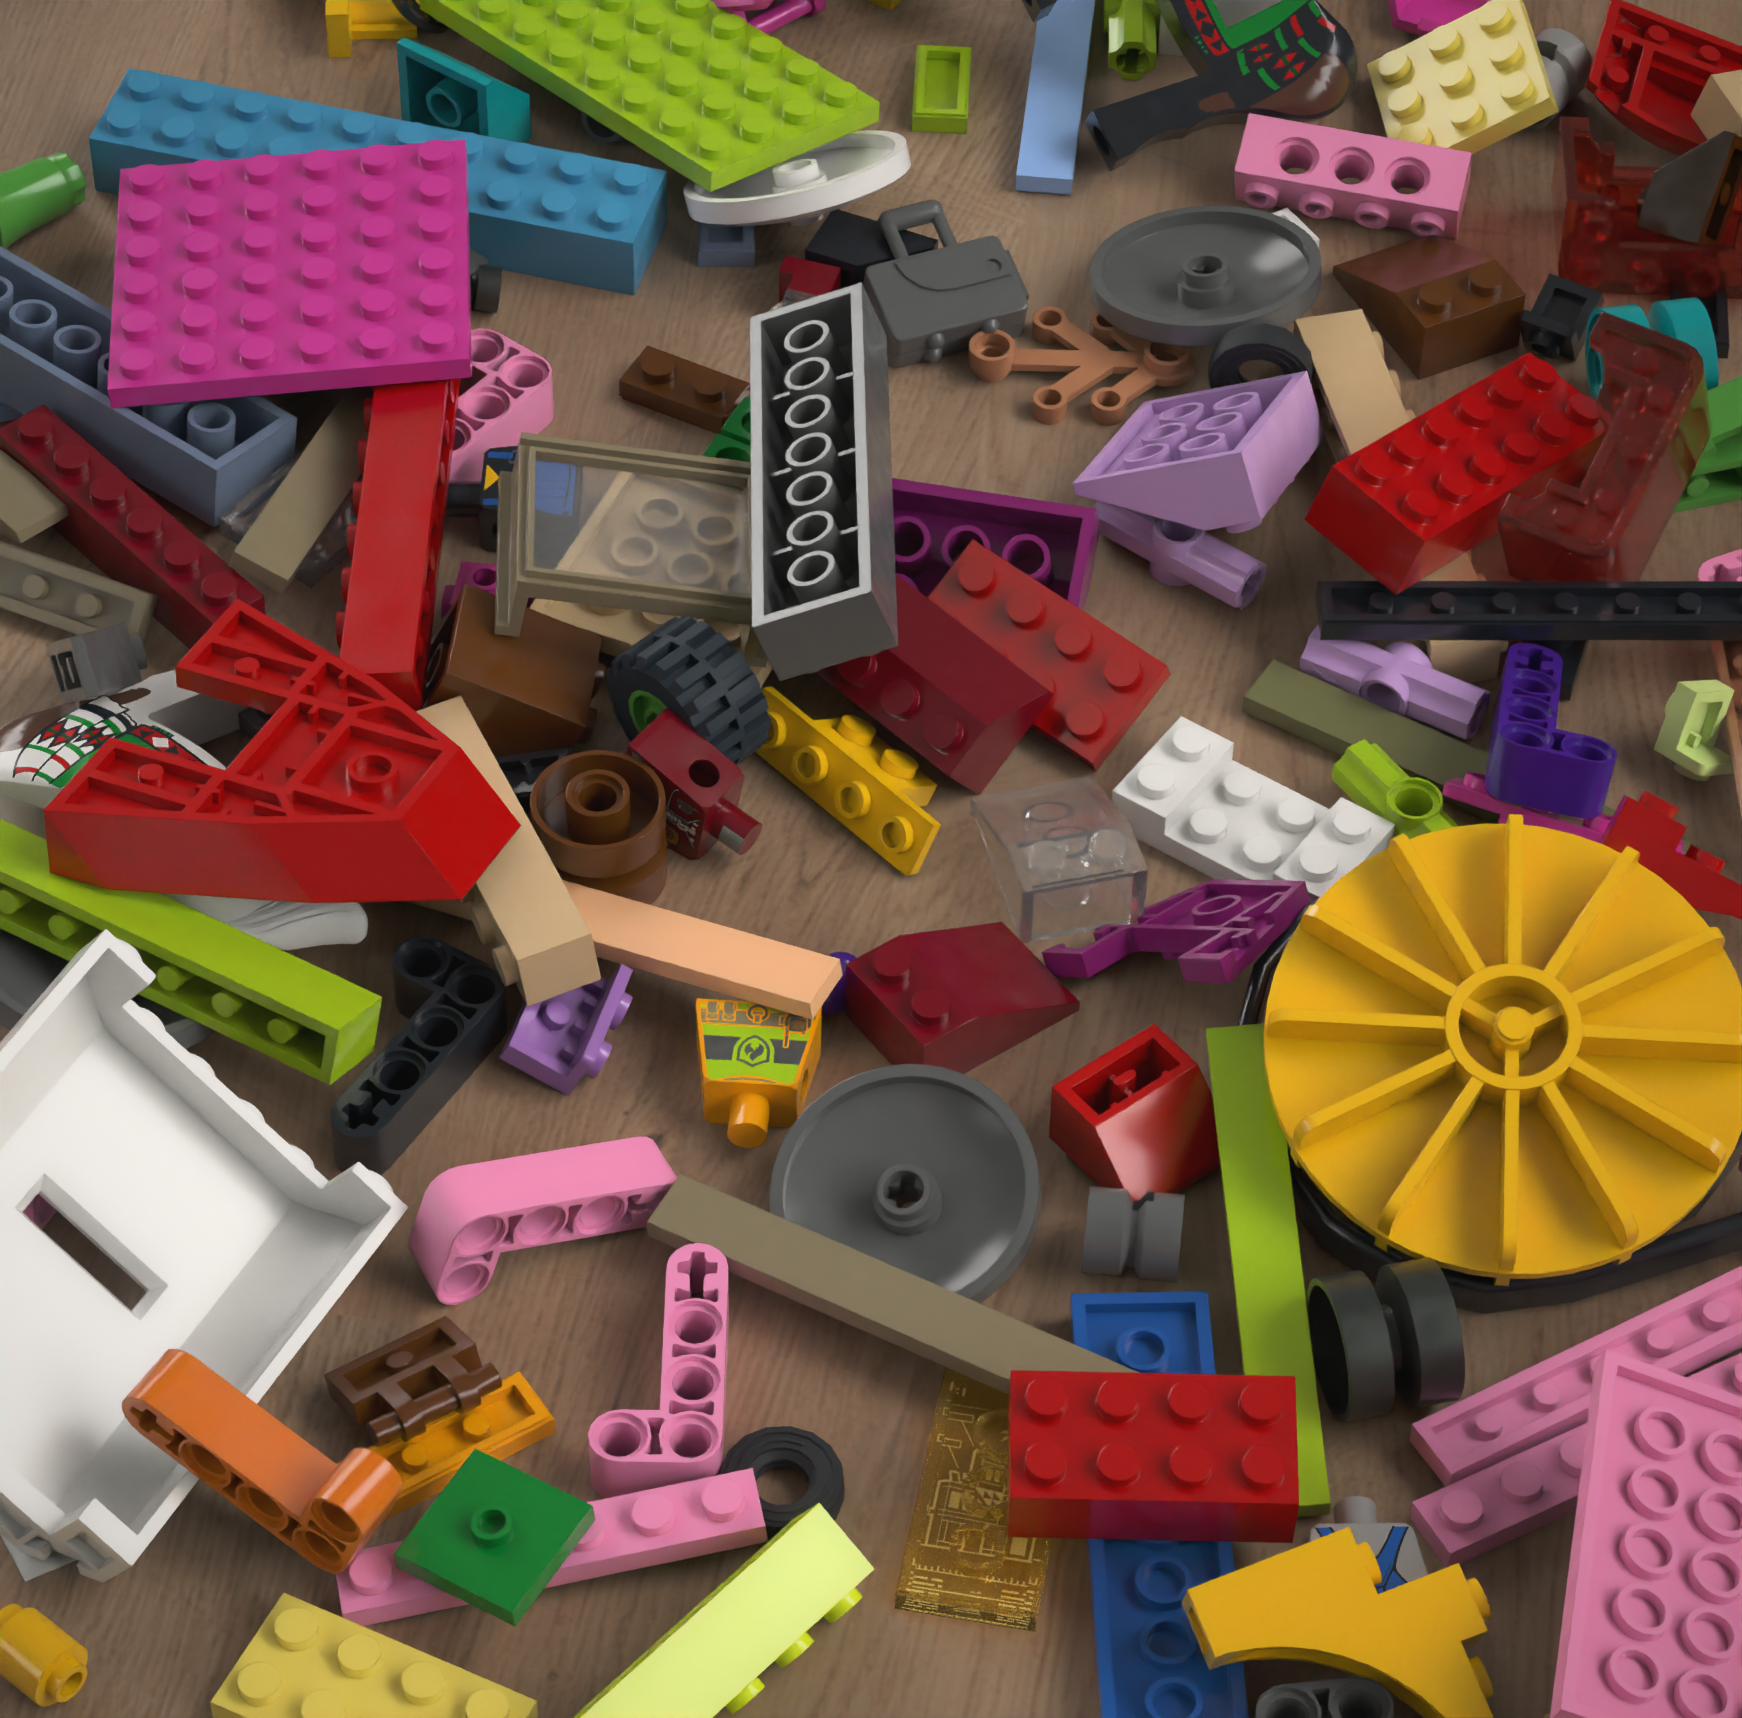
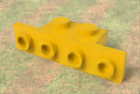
(854, 779)

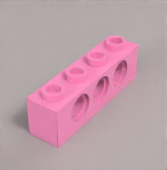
(1335, 154)

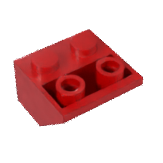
(1138, 1117)

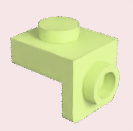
(1692, 727)

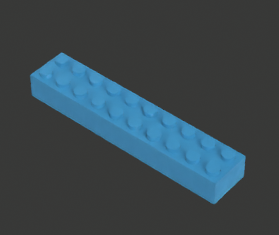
(528, 203)

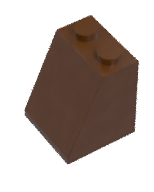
(519, 689)

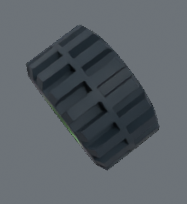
(697, 678)

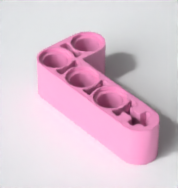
(502, 398)
(531, 1202)
(692, 1368)

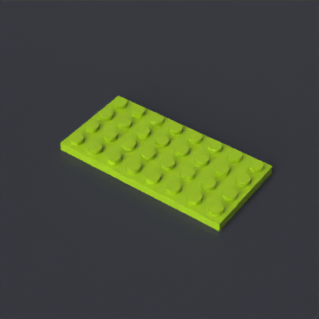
(671, 78)

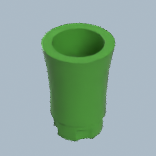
(38, 194)

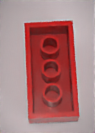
(1152, 1456)

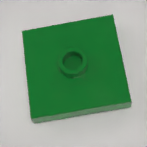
(494, 1537)

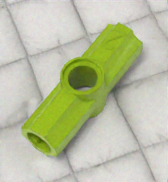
(1131, 36)
(1389, 792)

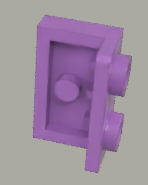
(566, 1034)

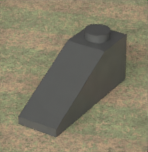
(97, 662)

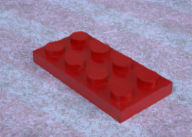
(1092, 671)

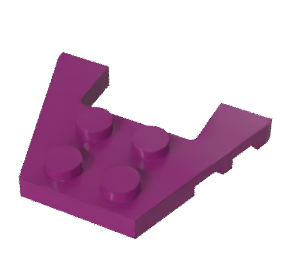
(1208, 928)

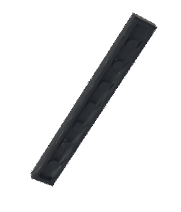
(1531, 610)

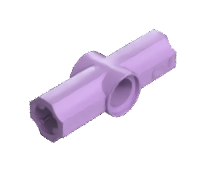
(1184, 554)
(1398, 680)

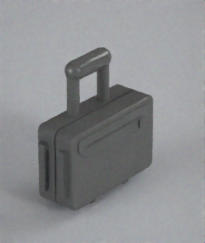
(944, 295)

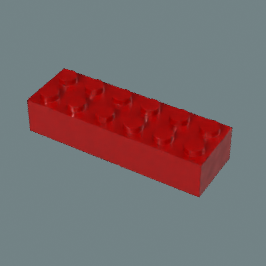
(1447, 473)

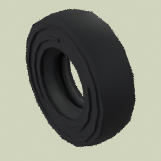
(1257, 343)
(794, 1450)

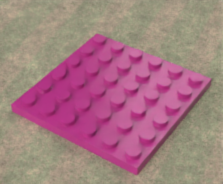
(291, 274)

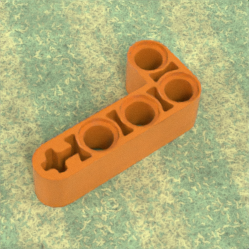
(261, 1463)

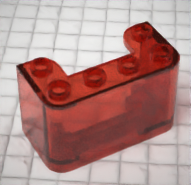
(1600, 236)
(1656, 434)

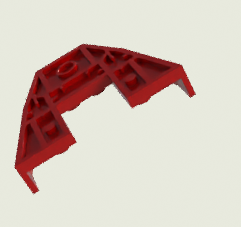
(322, 806)

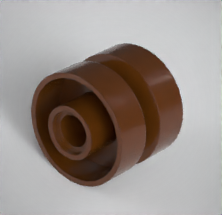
(603, 823)

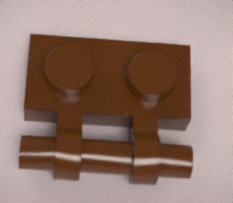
(413, 1382)

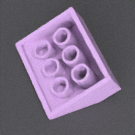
(1209, 453)

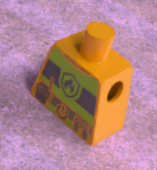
(754, 1066)

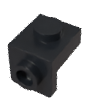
(1559, 318)

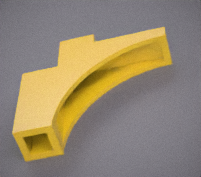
(1325, 1611)

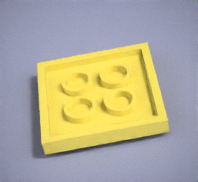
(1465, 81)

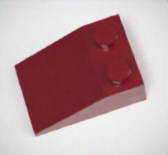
(953, 996)

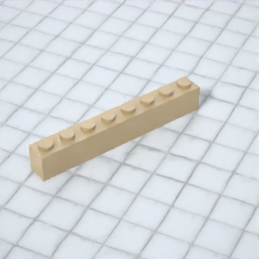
(1358, 406)

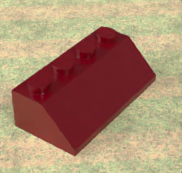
(944, 691)

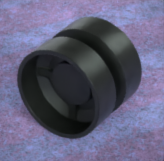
(1386, 1339)

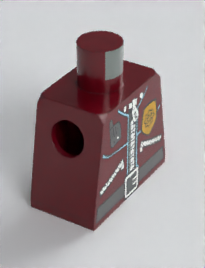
(698, 786)

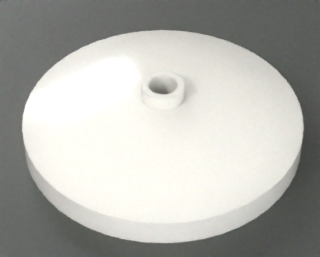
(806, 184)

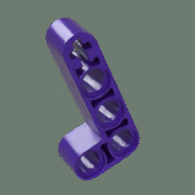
(1529, 757)

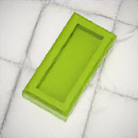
(941, 89)

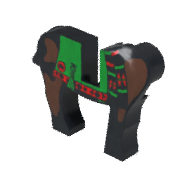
(1274, 64)

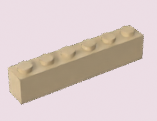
(520, 895)

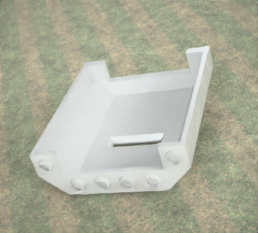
(193, 1204)

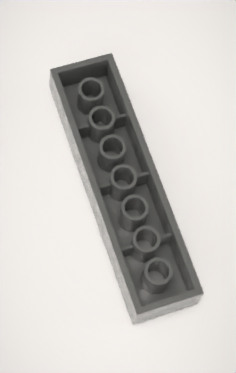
(821, 484)

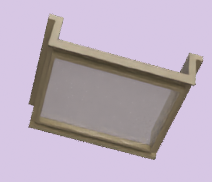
(625, 533)

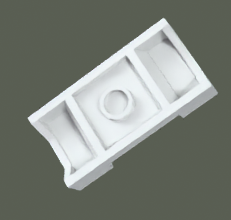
(1238, 823)

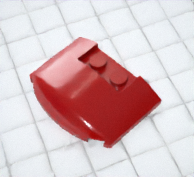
(1654, 72)

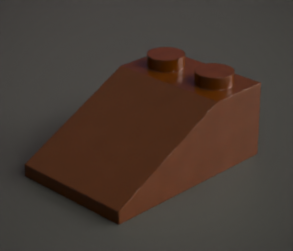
(1436, 302)

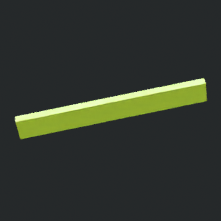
(1265, 1241)

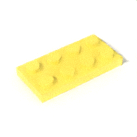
(330, 1667)

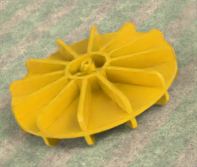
(1507, 1050)

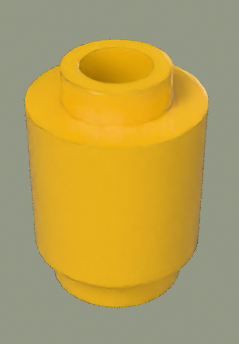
(40, 1656)

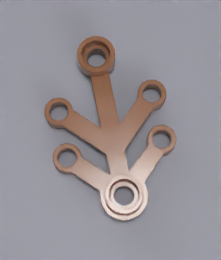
(1088, 360)

